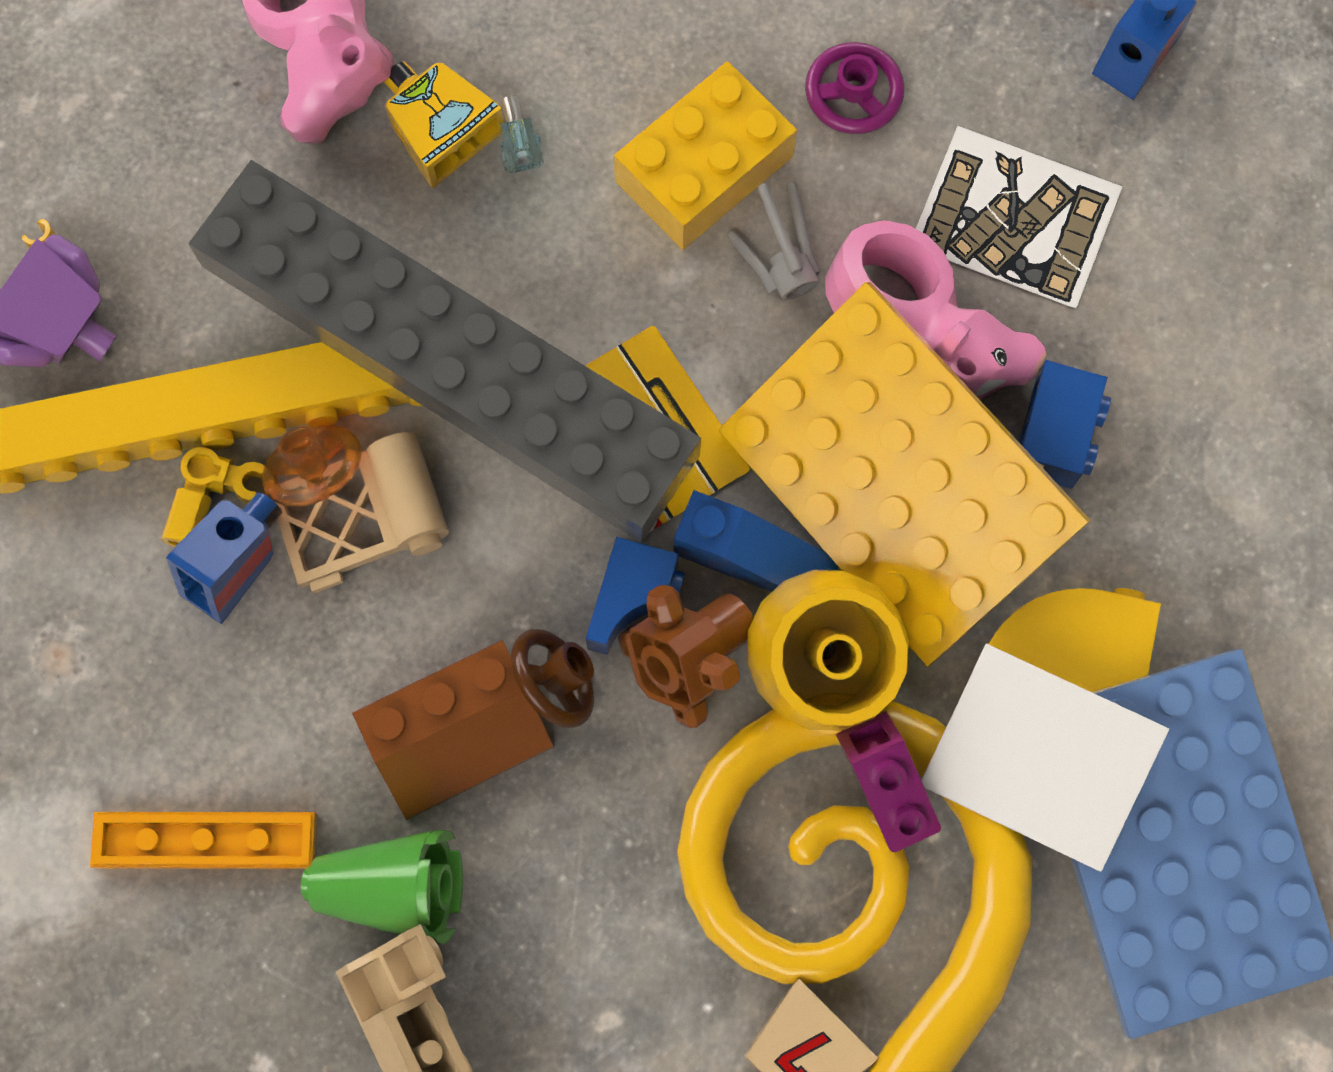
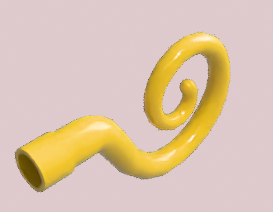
(987, 947)

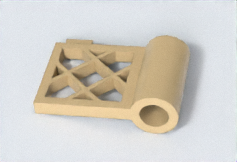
(402, 505)

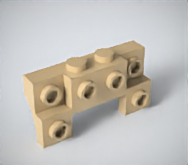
(398, 1007)

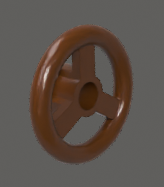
(566, 670)

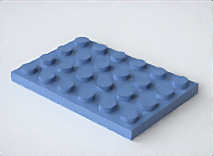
(1209, 873)

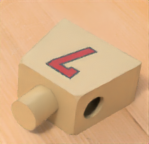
(807, 1038)

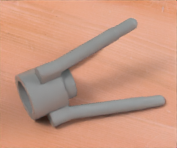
(792, 270)

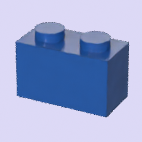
(1062, 421)

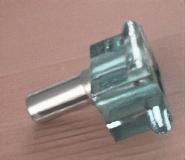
(520, 145)

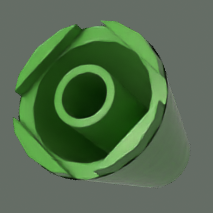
(390, 884)

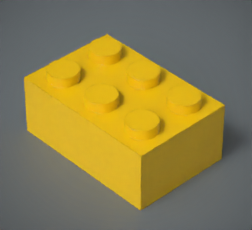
(704, 155)

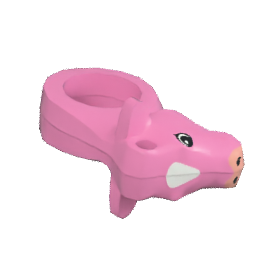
(967, 340)

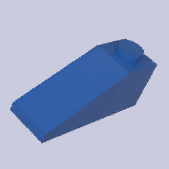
(743, 544)

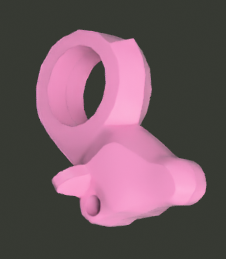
(329, 60)

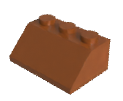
(452, 730)

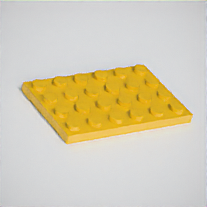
(902, 472)

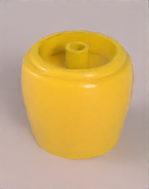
(864, 657)

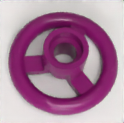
(858, 65)

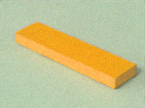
(203, 840)

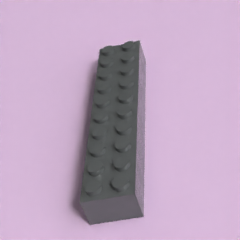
(447, 350)

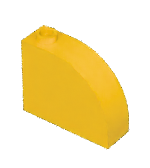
(1084, 635)

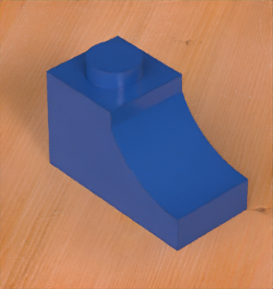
(624, 591)

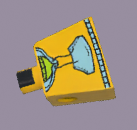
(440, 118)

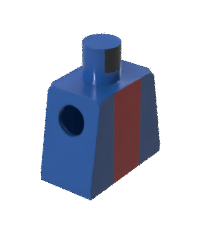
(1154, 30)
(224, 555)

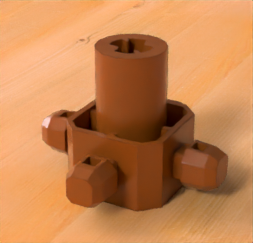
(684, 653)

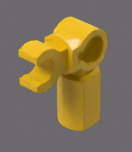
(204, 474)

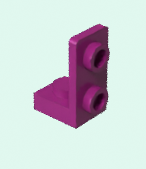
(889, 781)

